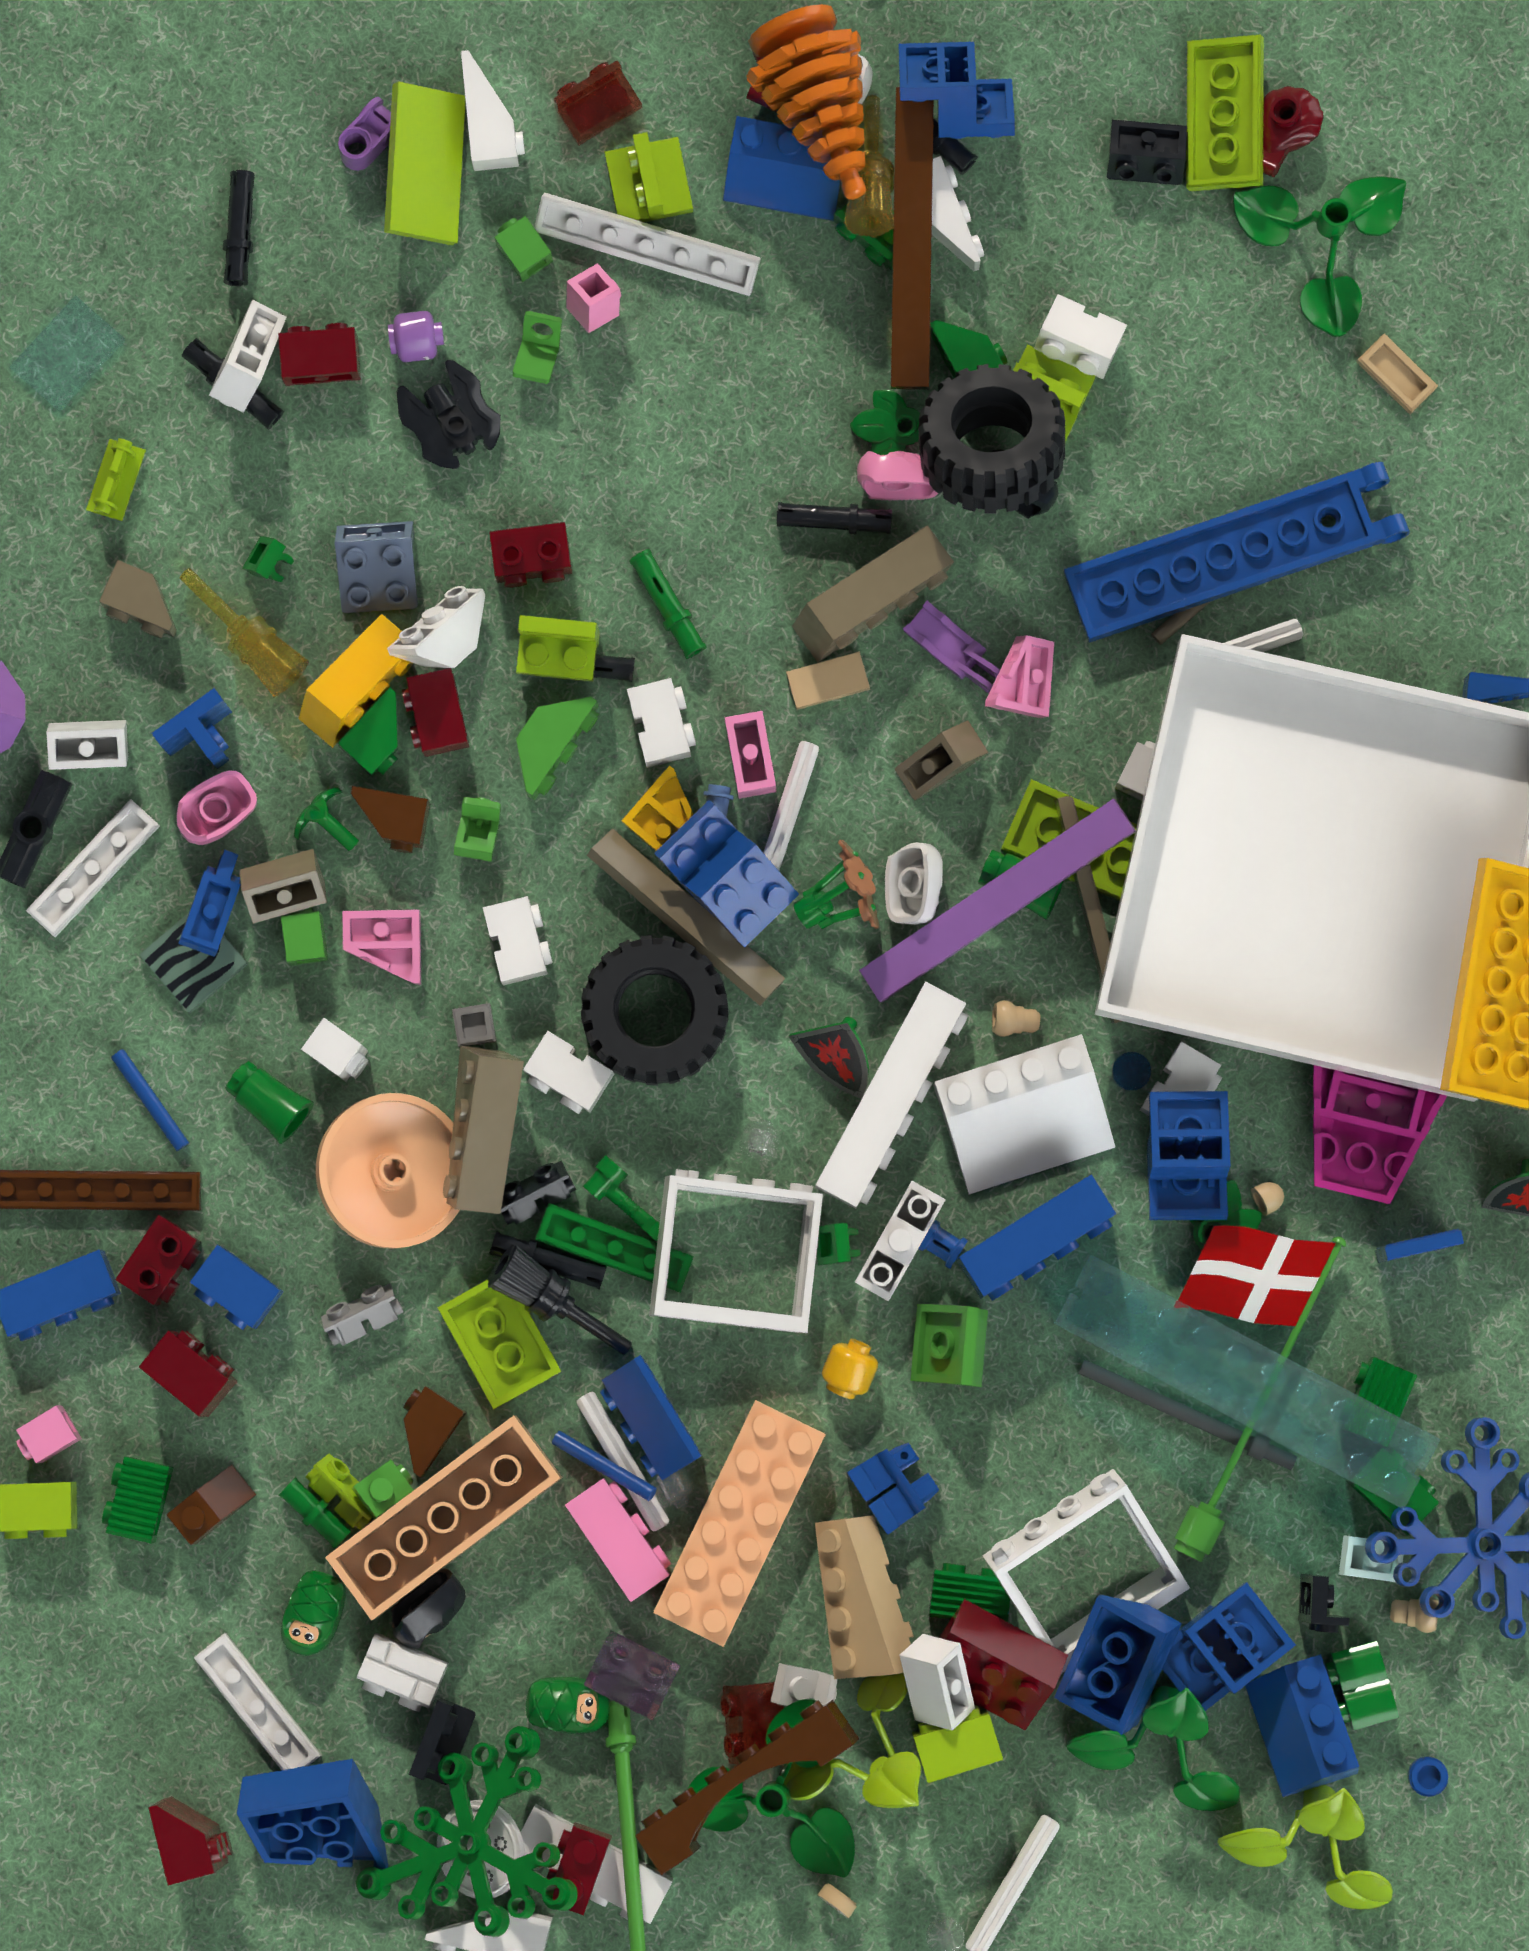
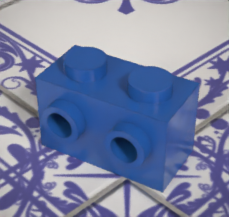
(236, 1288)

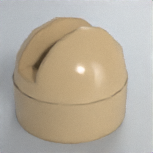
(1268, 1197)

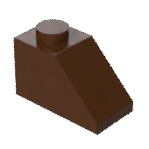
(395, 817)
(429, 1426)
(211, 1505)

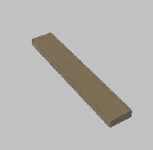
(1087, 893)
(685, 916)

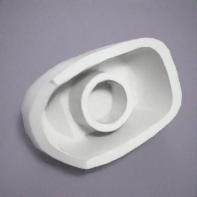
(913, 883)

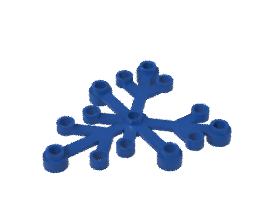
(1426, 1545)

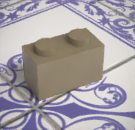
(283, 886)

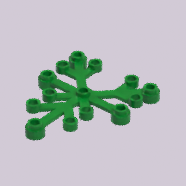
(520, 1871)

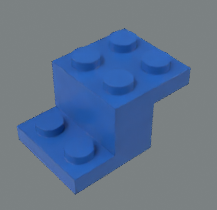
(963, 104)
(726, 873)
(1188, 1155)
(1226, 1647)

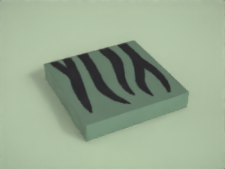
(188, 972)

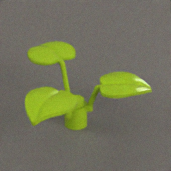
(892, 1779)
(1324, 1814)

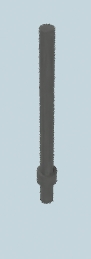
(1256, 1446)

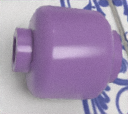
(415, 336)

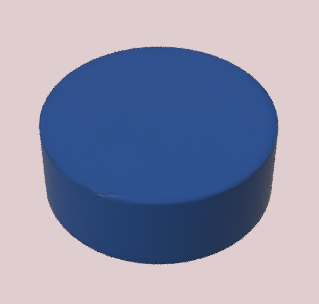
(1427, 1776)

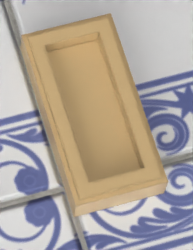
(1397, 374)
(828, 680)

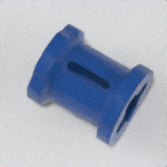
(942, 1244)

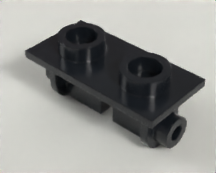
(548, 1182)

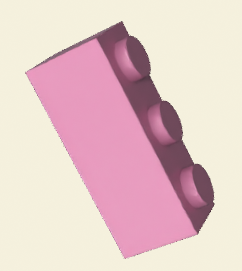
(619, 1538)

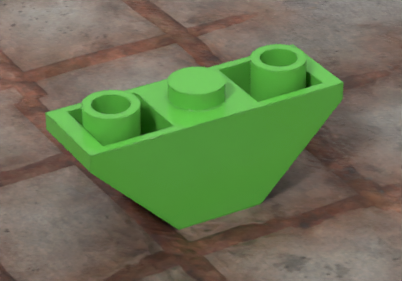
(550, 740)

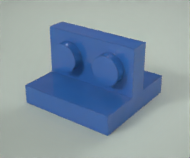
(197, 724)

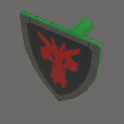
(836, 1055)
(1511, 1194)

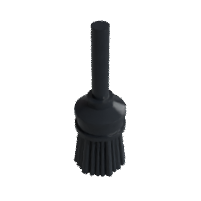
(547, 1295)

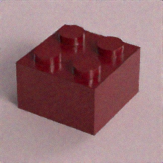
(188, 1372)

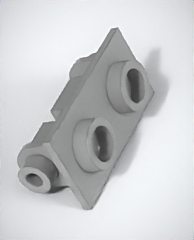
(347, 1319)

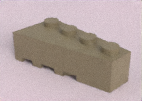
(872, 593)
(482, 1129)

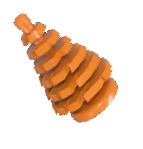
(815, 85)

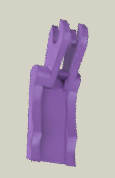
(950, 645)

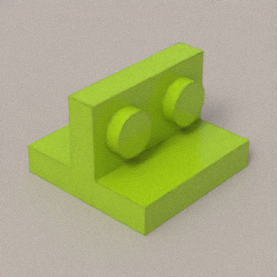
(649, 179)
(1063, 379)
(557, 648)

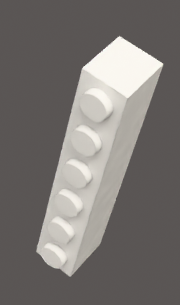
(891, 1094)

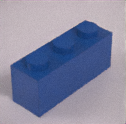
(58, 1295)

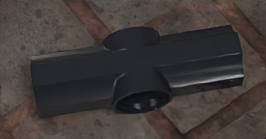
(43, 805)

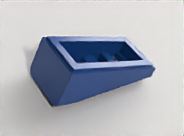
(1494, 688)

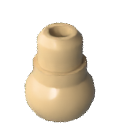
(1013, 1019)
(1411, 1614)

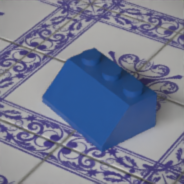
(776, 172)
(649, 1418)
(1117, 1662)
(1302, 1726)

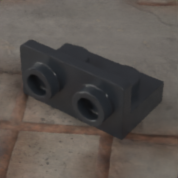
(1147, 152)
(1314, 1599)
(444, 1735)

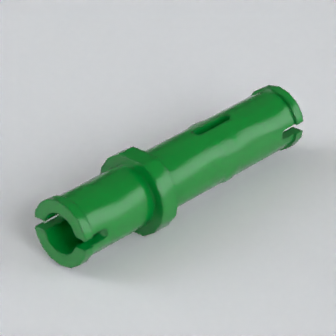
(674, 615)

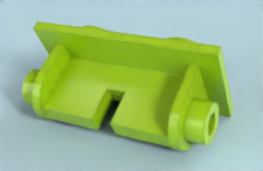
(116, 479)
(333, 1478)

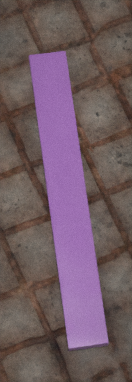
(997, 900)

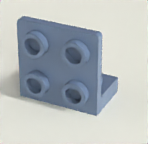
(376, 567)

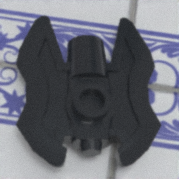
(451, 421)

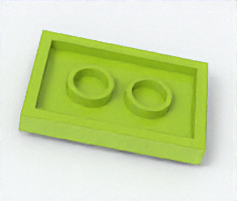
(499, 1343)

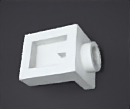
(801, 1683)

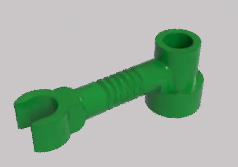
(606, 1182)

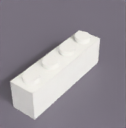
(610, 1884)

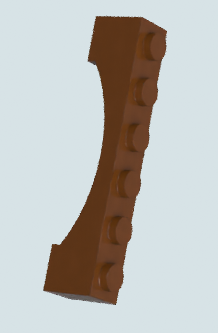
(818, 1738)

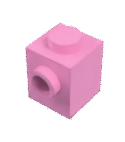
(593, 298)
(47, 1435)

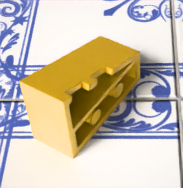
(353, 682)

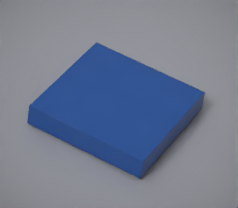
(1419, 1245)

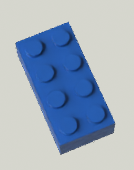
(1037, 1236)

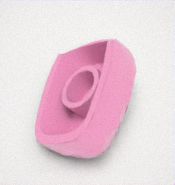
(893, 476)
(215, 807)

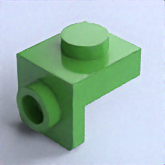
(478, 828)
(384, 1488)

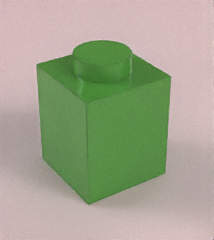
(523, 247)
(304, 937)

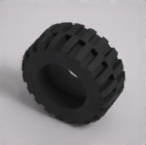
(992, 399)
(645, 958)

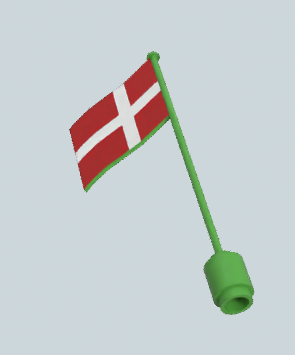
(1260, 1282)

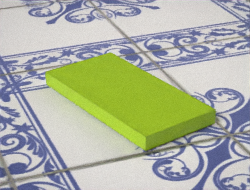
(1225, 113)
(424, 163)
(1039, 823)

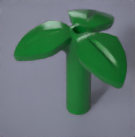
(319, 813)

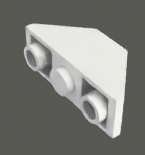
(444, 632)
(900, 1241)

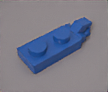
(211, 906)

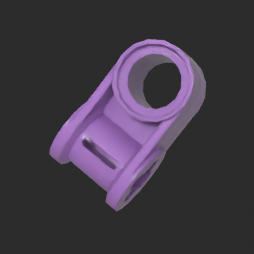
(371, 130)

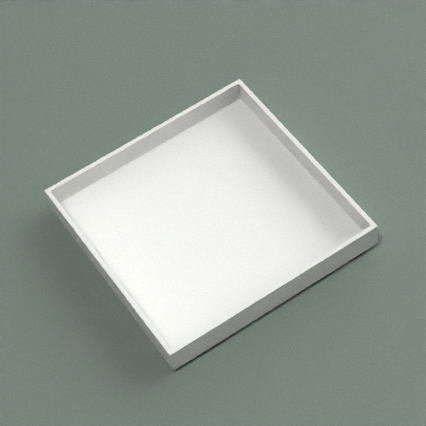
(1312, 861)

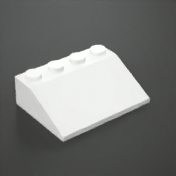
(1024, 1114)

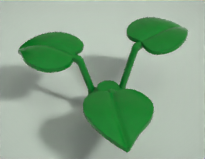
(1370, 202)
(1171, 1715)
(820, 1844)

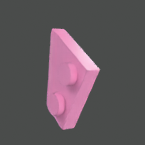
(1024, 678)
(386, 940)

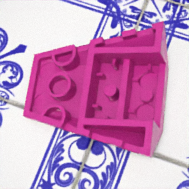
(1367, 1132)

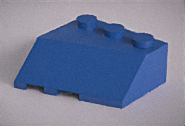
(312, 1815)

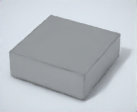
(474, 1025)

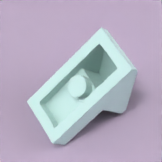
(1357, 1564)

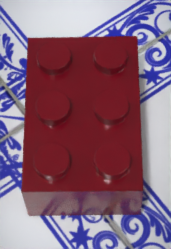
(1004, 1665)

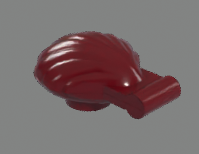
(1289, 123)

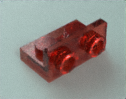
(596, 102)
(747, 1716)

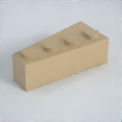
(860, 1599)

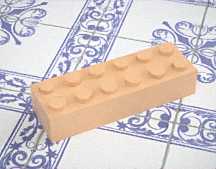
(443, 1517)
(739, 1523)

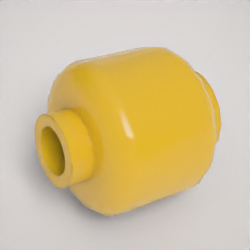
(849, 1369)

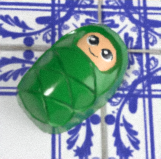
(313, 1613)
(566, 1706)

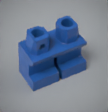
(901, 1501)

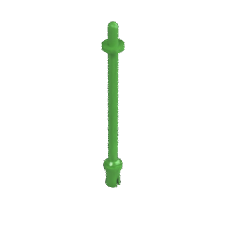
(620, 1744)

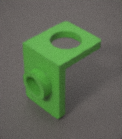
(538, 351)

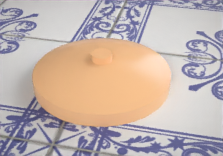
(387, 1170)

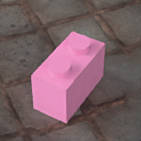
(750, 754)

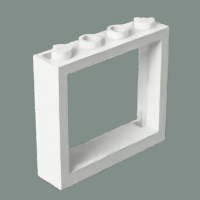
(760, 1190)
(1061, 1519)

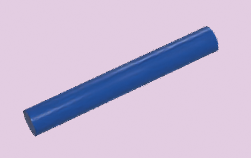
(150, 1100)
(604, 1465)

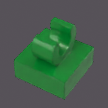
(264, 558)
(834, 1244)

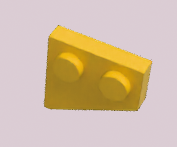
(659, 811)

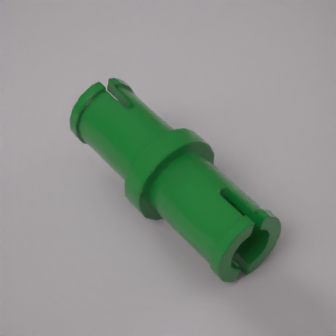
(314, 1513)

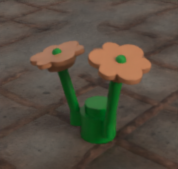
(817, 904)

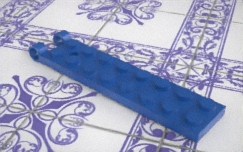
(1230, 553)

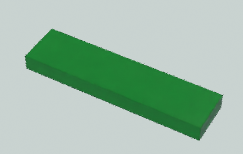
(609, 1246)

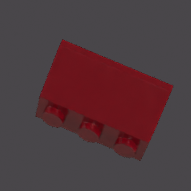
(187, 1841)

